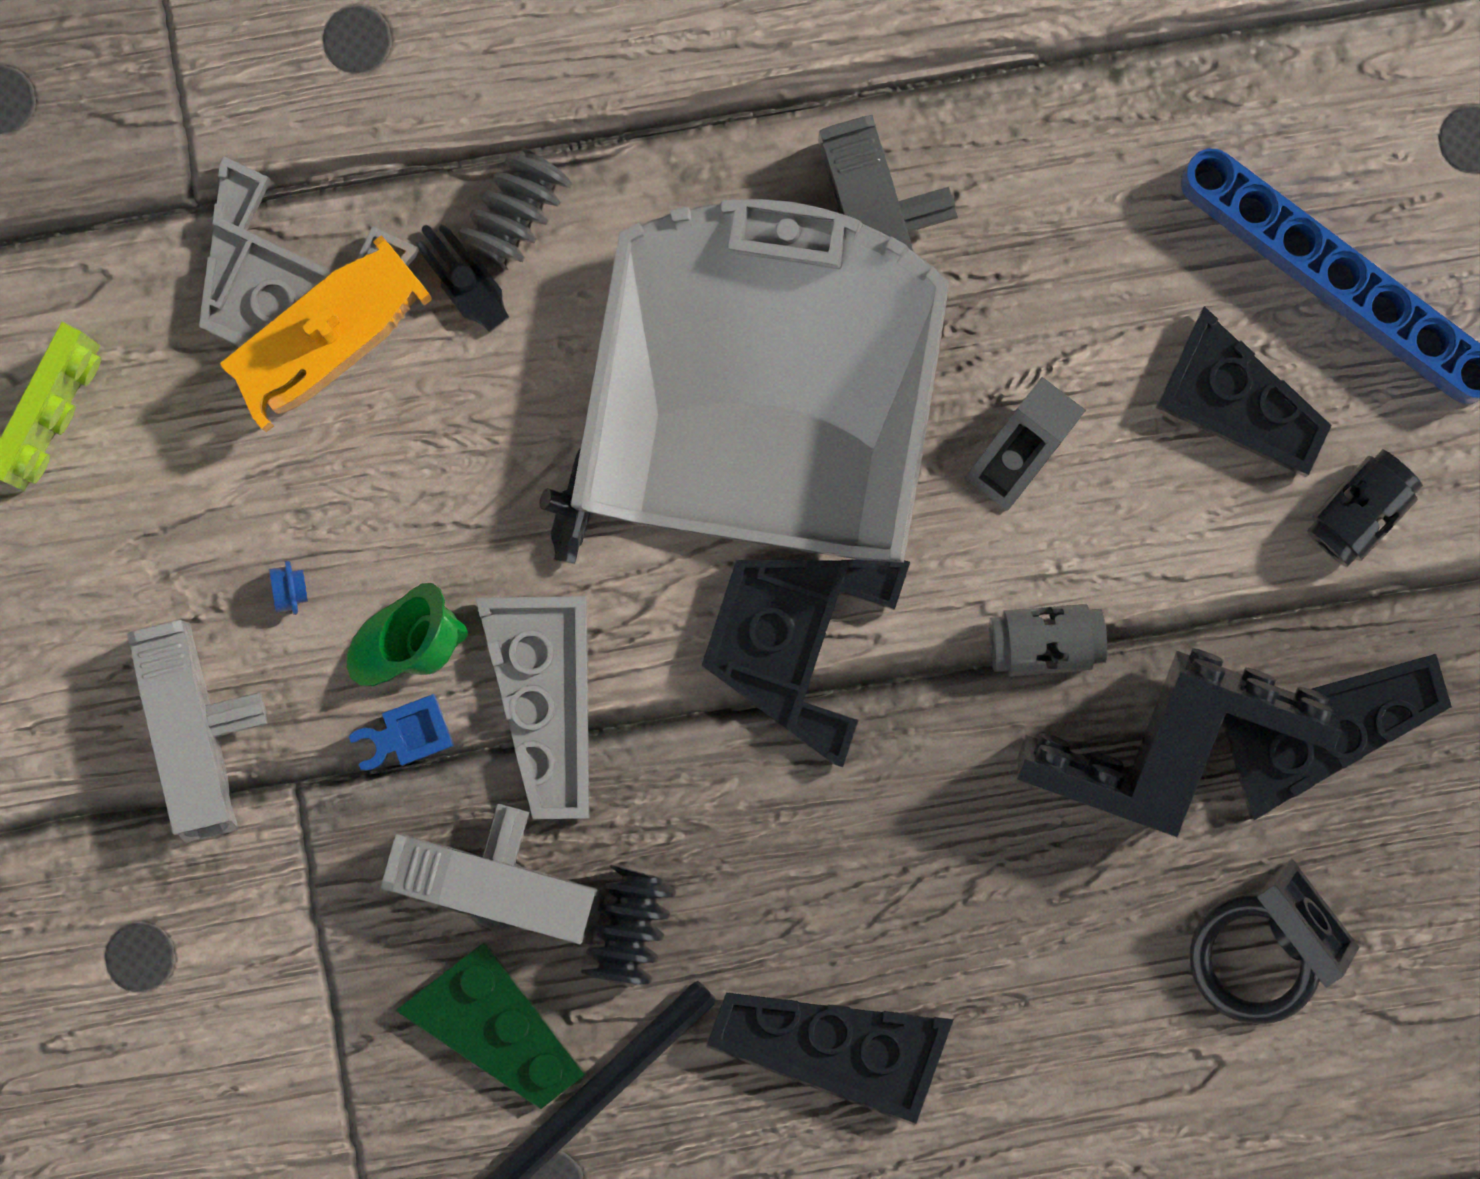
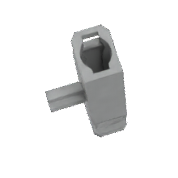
(187, 729)
(493, 883)

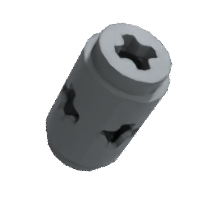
(1072, 642)

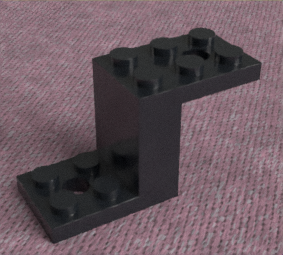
(1177, 741)

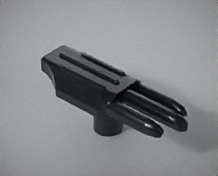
(467, 283)
(569, 523)

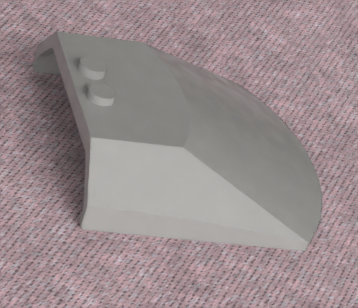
(764, 379)

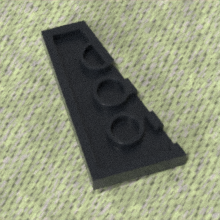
(1371, 713)
(848, 1052)

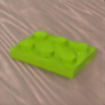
(46, 405)

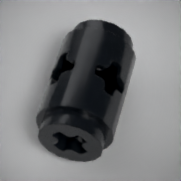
(1377, 487)

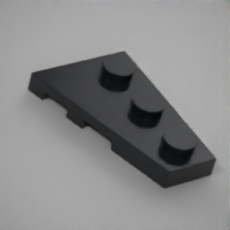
(1240, 400)

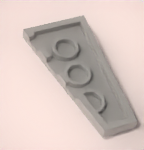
(543, 686)

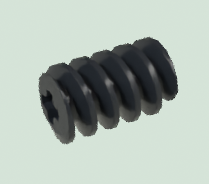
(629, 928)

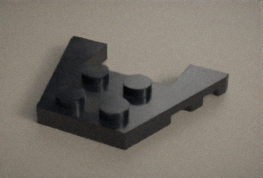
(775, 630)

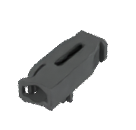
(865, 186)

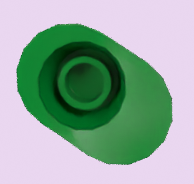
(407, 637)

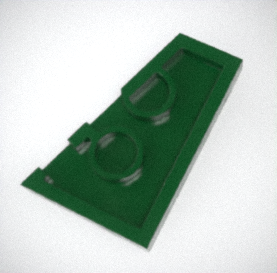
(495, 1026)

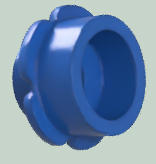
(288, 588)

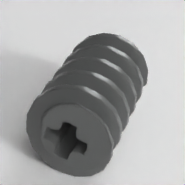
(514, 208)

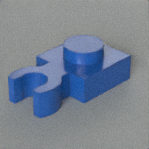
(411, 731)

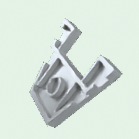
(249, 276)

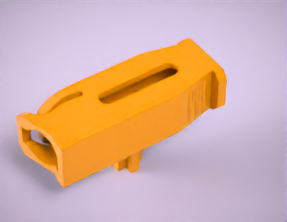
(324, 333)

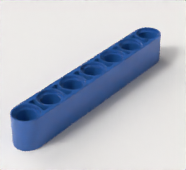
(1312, 272)

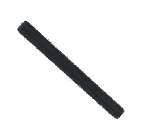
(606, 1084)

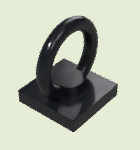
(1303, 929)

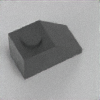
(1025, 443)

